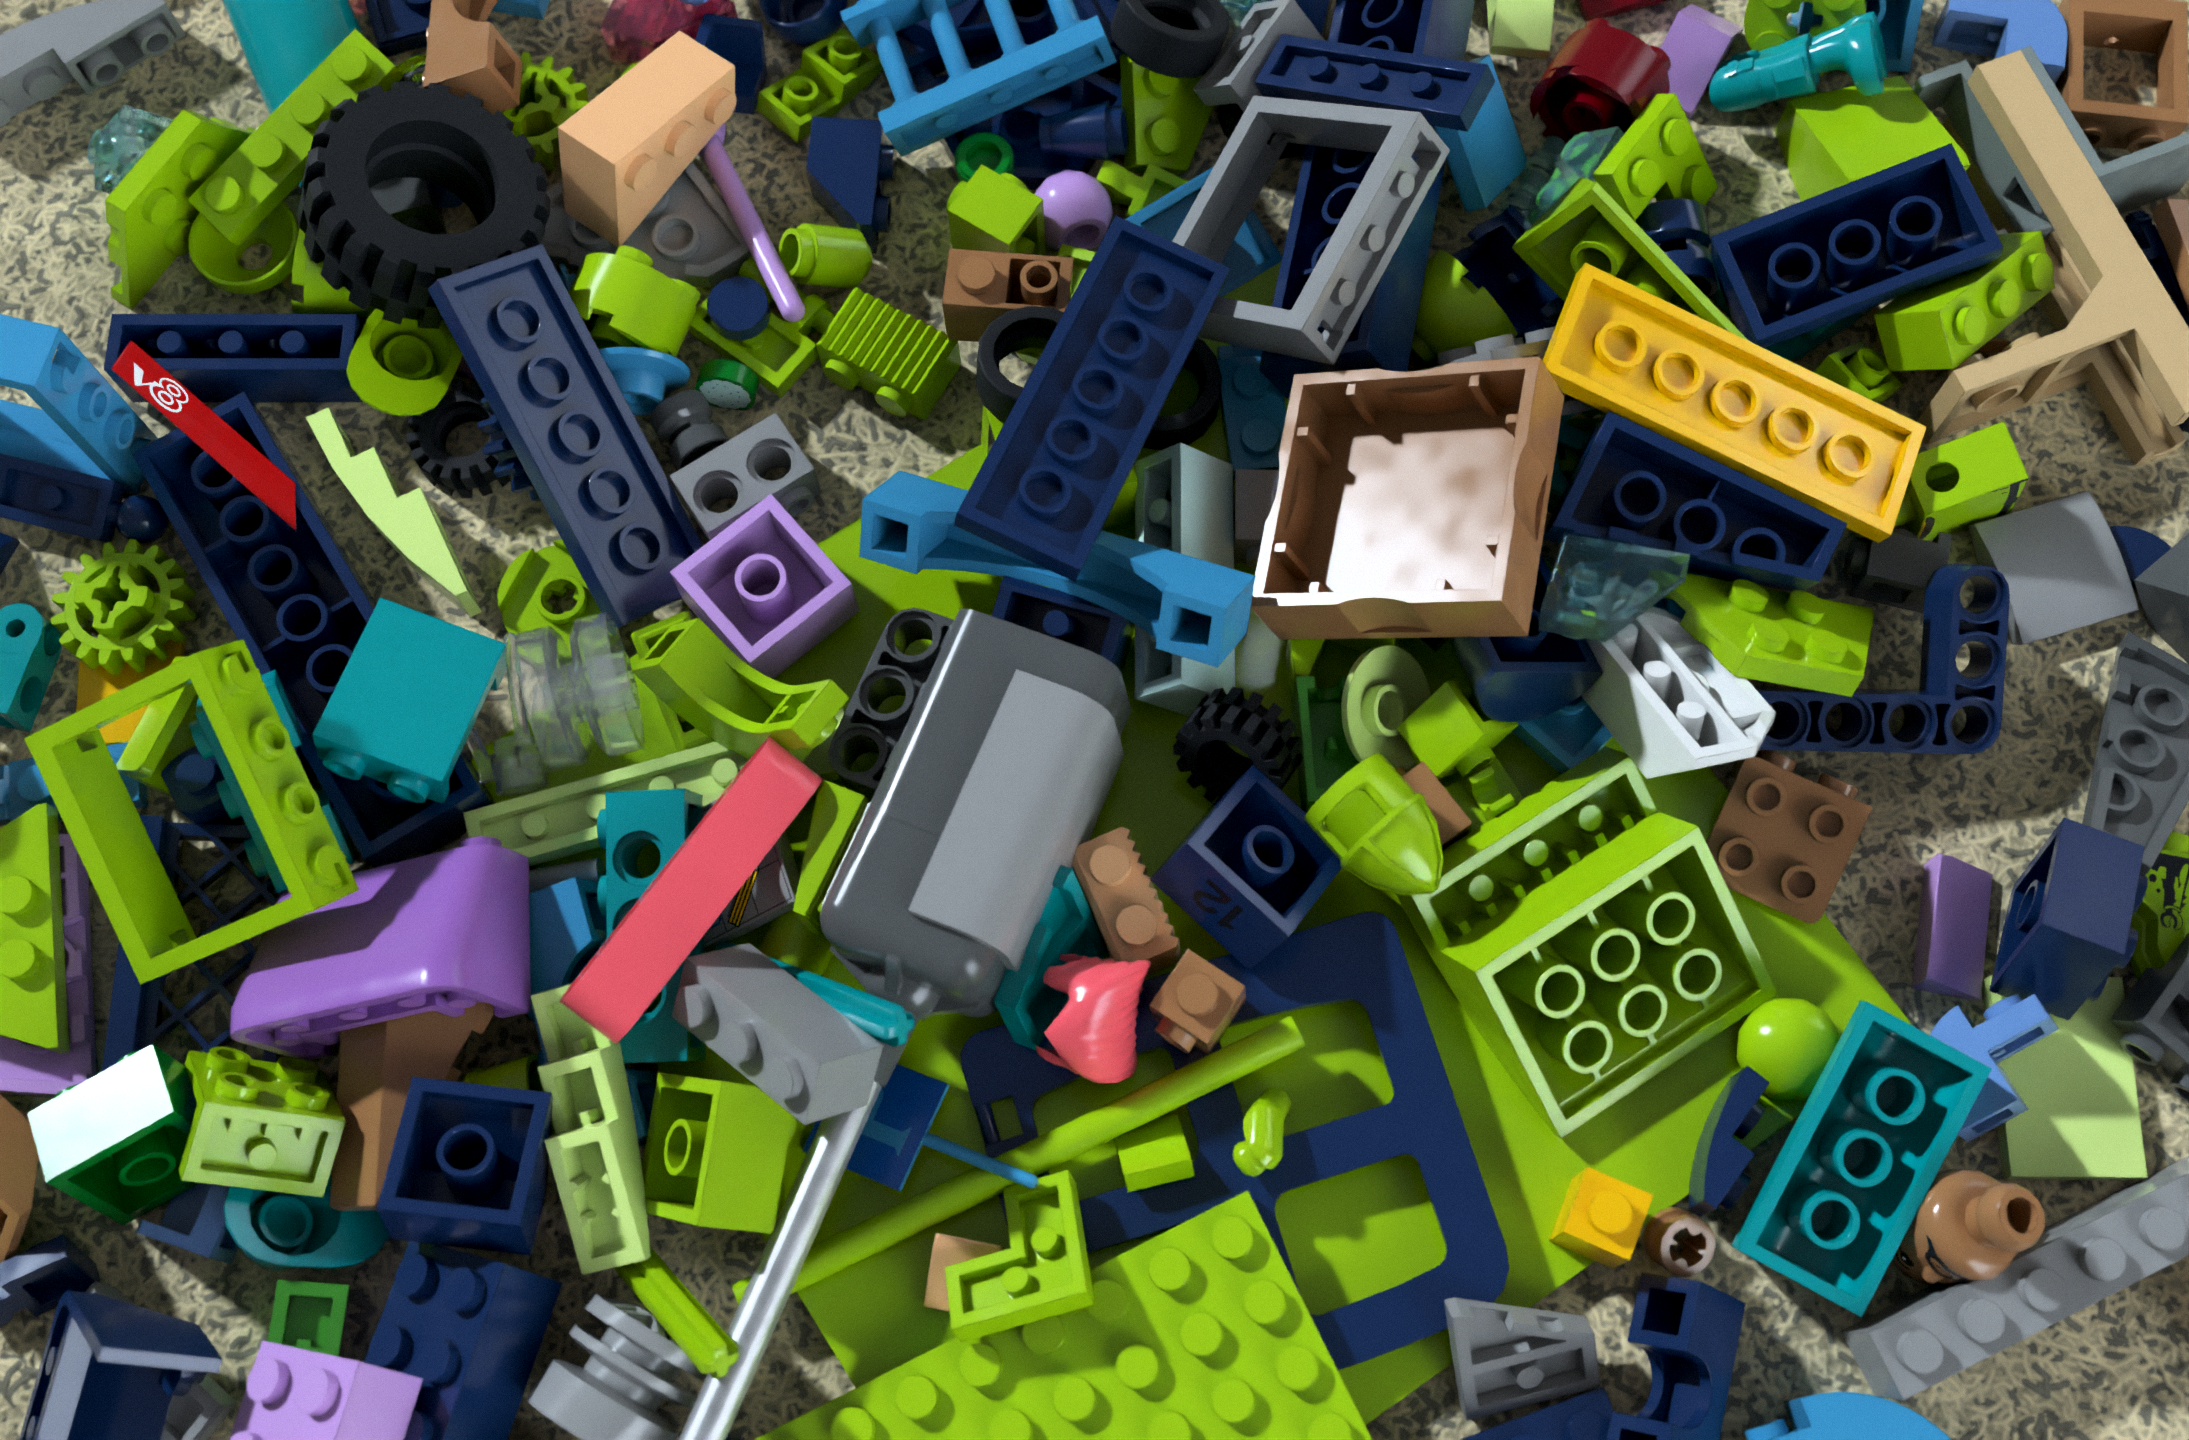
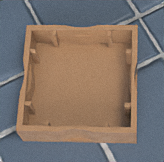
(1410, 502)

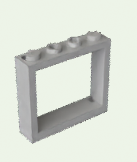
(1360, 242)

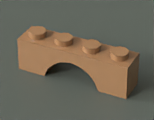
(471, 54)

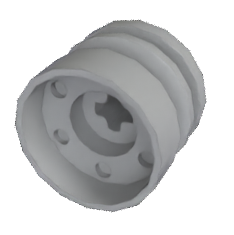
(620, 1382)

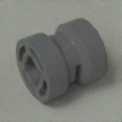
(687, 427)

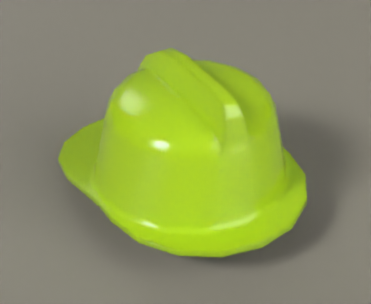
(402, 366)

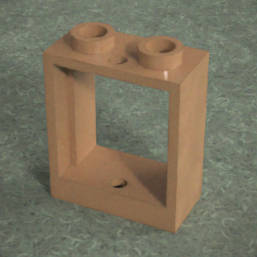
(2130, 26)

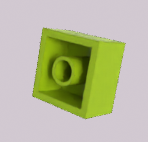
(716, 1154)

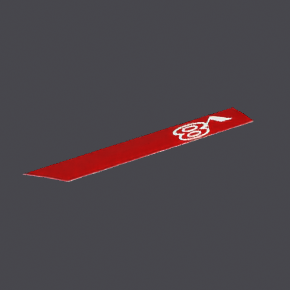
(208, 431)

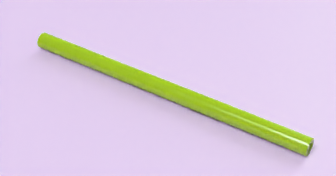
(1046, 1152)

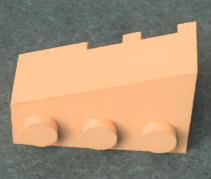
(642, 135)

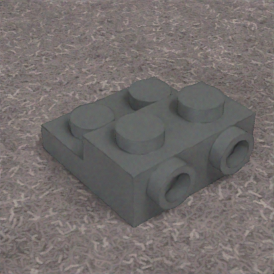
(2158, 1019)

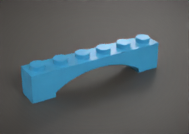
(1176, 598)

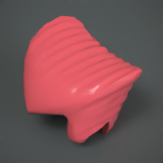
(1098, 1023)

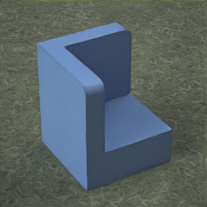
(196, 1223)

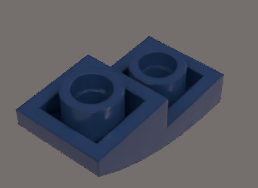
(1719, 1157)

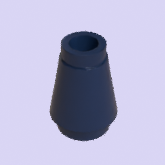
(1086, 132)

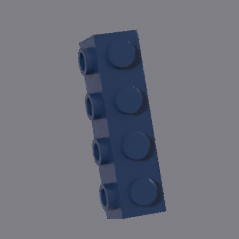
(248, 353)

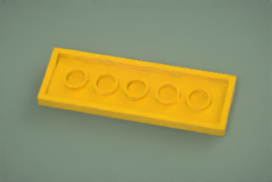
(1733, 402)

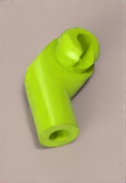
(1263, 1133)

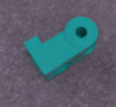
(26, 663)

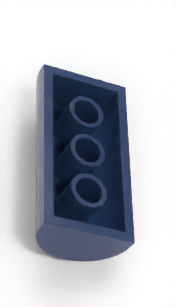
(1853, 248)
(1527, 674)

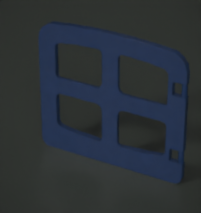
(1323, 965)

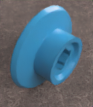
(645, 375)

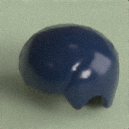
(803, 20)

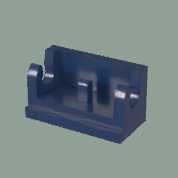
(1507, 276)

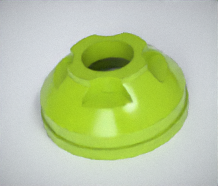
(220, 258)

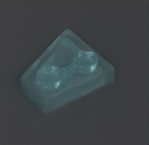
(1606, 586)

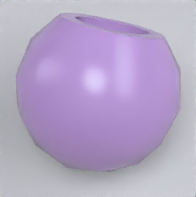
(1074, 209)

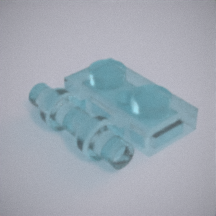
(1557, 167)

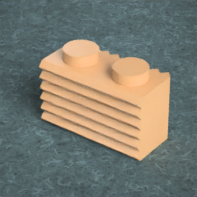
(1125, 901)

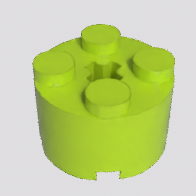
(631, 302)

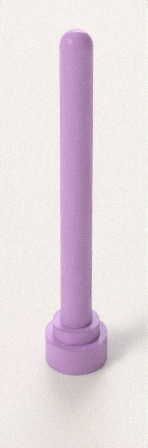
(752, 228)

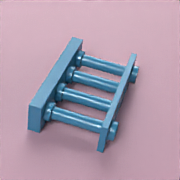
(969, 93)

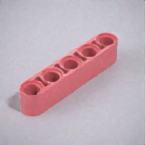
(691, 891)

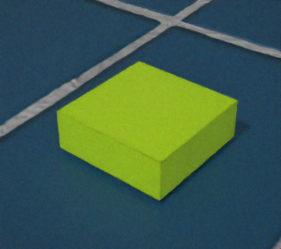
(1154, 1154)

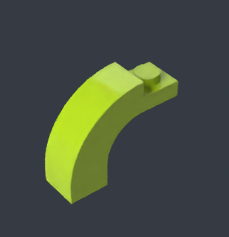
(733, 700)

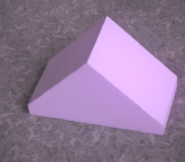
(1696, 49)

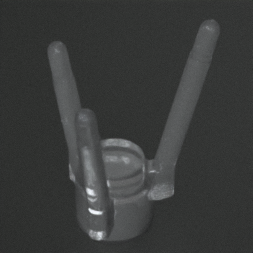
(517, 761)

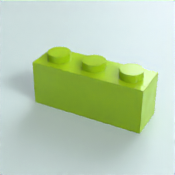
(1961, 314)

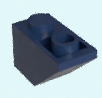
(849, 172)

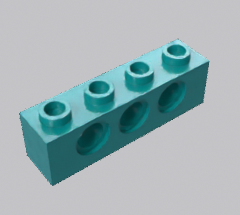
(624, 829)

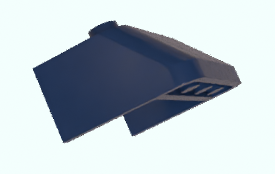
(113, 1370)

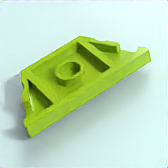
(150, 204)
(1778, 633)
(32, 932)

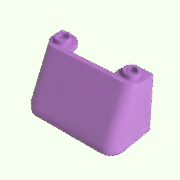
(402, 945)

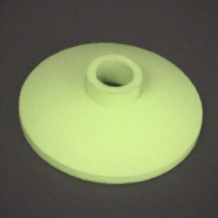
(1377, 697)

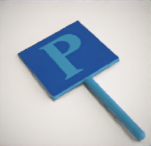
(902, 1125)

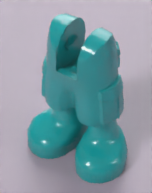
(1796, 66)

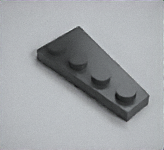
(2142, 749)

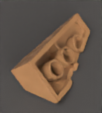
(374, 1086)

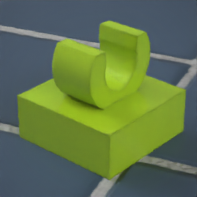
(1485, 793)

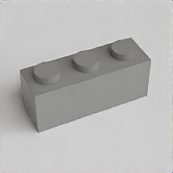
(777, 1032)

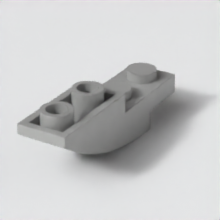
(80, 43)

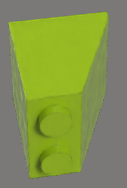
(1850, 135)

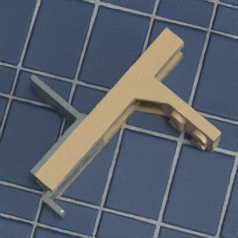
(2107, 301)

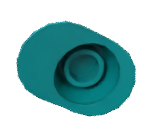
(300, 1230)

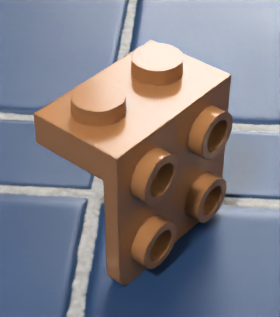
(1785, 835)

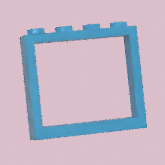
(82, 416)

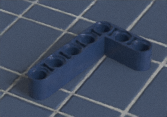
(1941, 685)

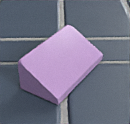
(1952, 928)

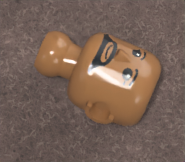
(1968, 1229)

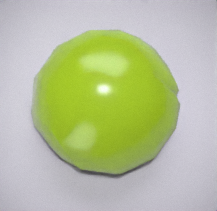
(1787, 1045)

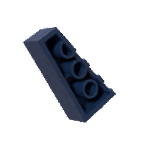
(1671, 498)

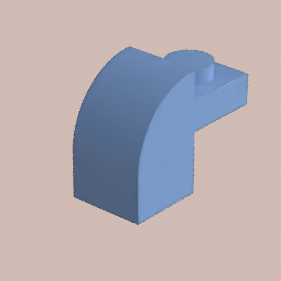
(2004, 27)
(2007, 1030)

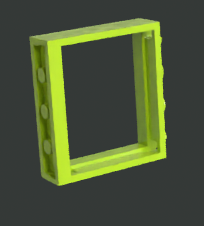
(118, 846)

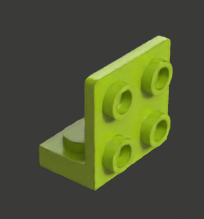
(260, 1123)

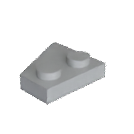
(1517, 1355)

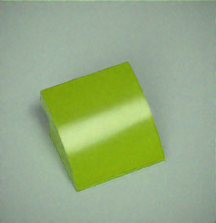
(1589, 939)

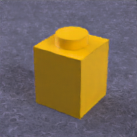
(1601, 1218)

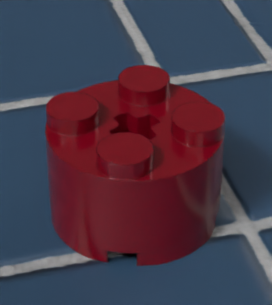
(1599, 81)

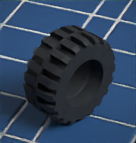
(424, 138)

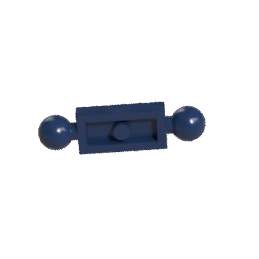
(76, 503)

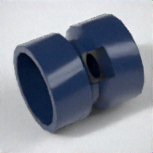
(1684, 236)

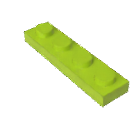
(276, 153)

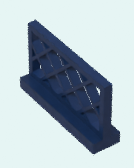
(137, 1007)

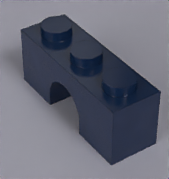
(1691, 1349)

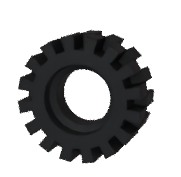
(430, 437)
(1244, 724)

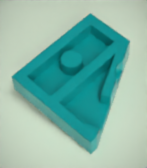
(1064, 928)

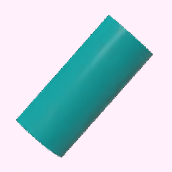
(288, 40)
(1861, 1157)

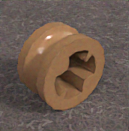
(1698, 1248)

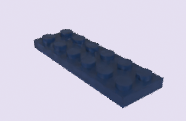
(1092, 399)
(570, 429)

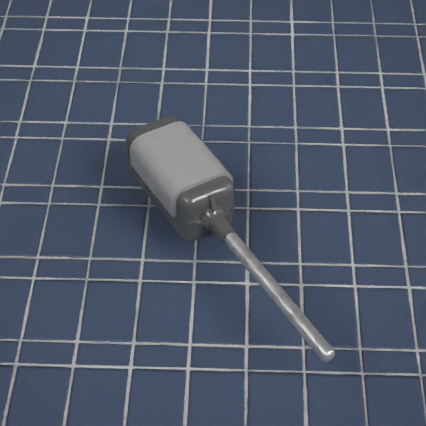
(966, 822)

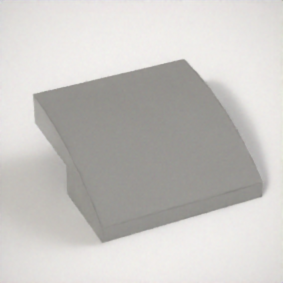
(2057, 566)

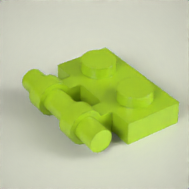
(781, 349)

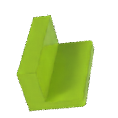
(160, 737)

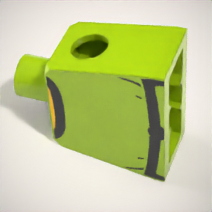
(1963, 483)

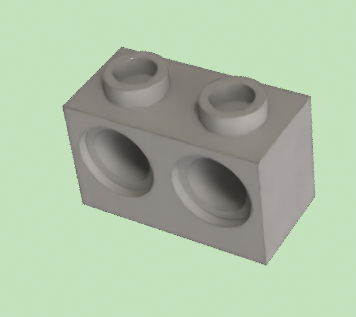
(737, 473)

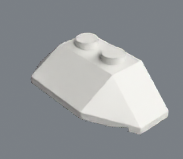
(1674, 699)

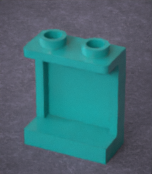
(408, 701)

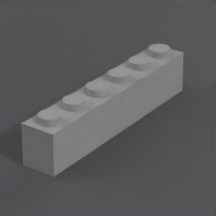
(2061, 1274)

